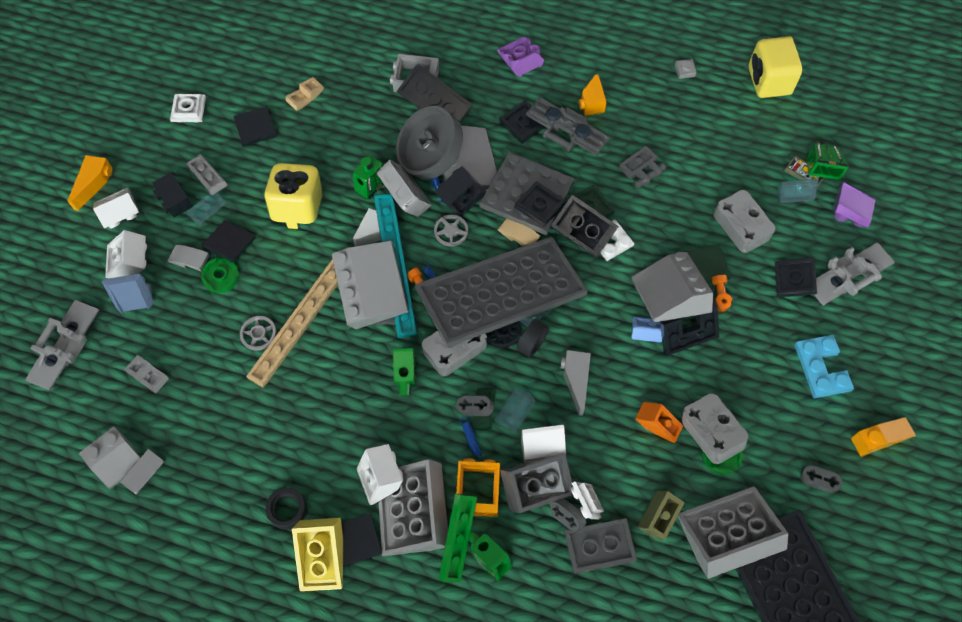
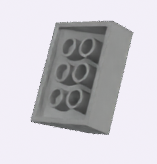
(475, 156)
(369, 284)
(673, 288)
(415, 514)
(733, 532)

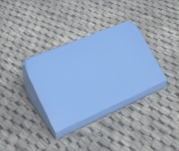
(646, 329)

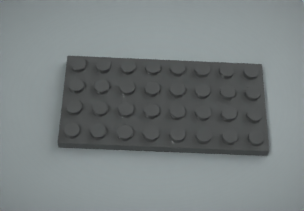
(500, 291)

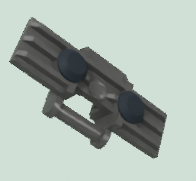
(571, 122)

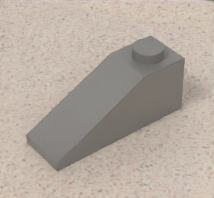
(576, 376)

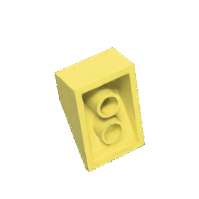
(319, 554)

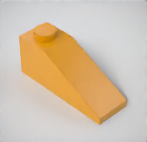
(90, 179)
(882, 436)

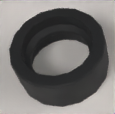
(532, 338)
(275, 497)

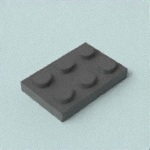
(600, 546)

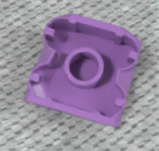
(521, 56)
(853, 205)

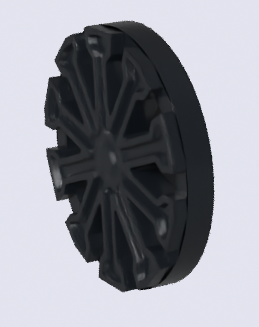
(504, 332)

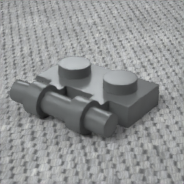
(638, 163)

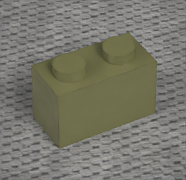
(661, 514)

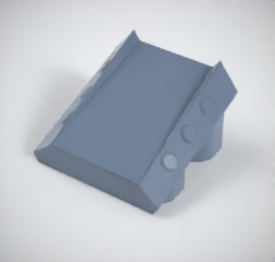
(129, 292)

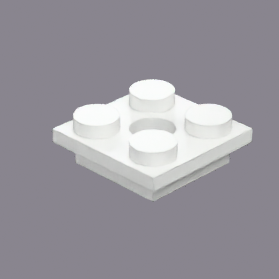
(191, 114)
(621, 244)
(590, 503)

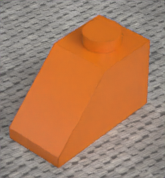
(659, 421)

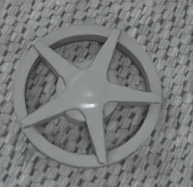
(451, 230)
(257, 333)

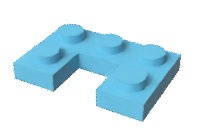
(811, 357)

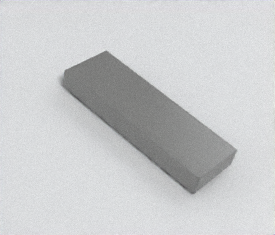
(206, 174)

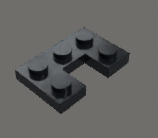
(678, 339)

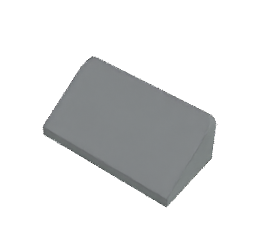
(142, 472)

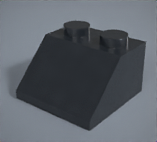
(460, 191)

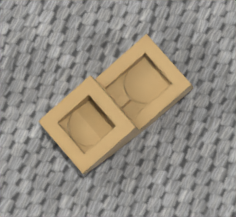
(308, 92)
(518, 232)

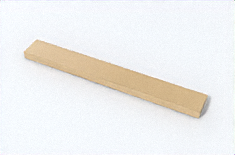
(294, 327)

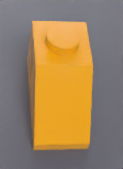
(593, 98)

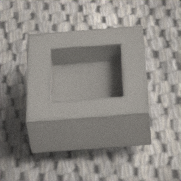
(685, 68)

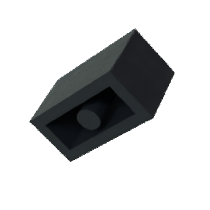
(172, 194)

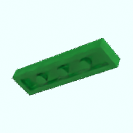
(457, 538)

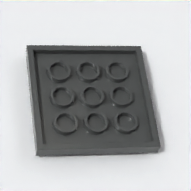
(511, 183)

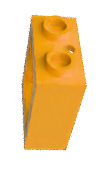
(487, 466)

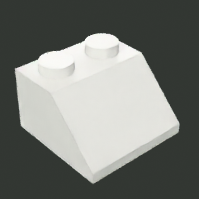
(116, 208)
(126, 255)
(542, 442)
(379, 473)

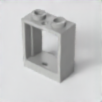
(409, 62)

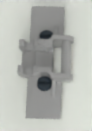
(843, 270)
(66, 349)

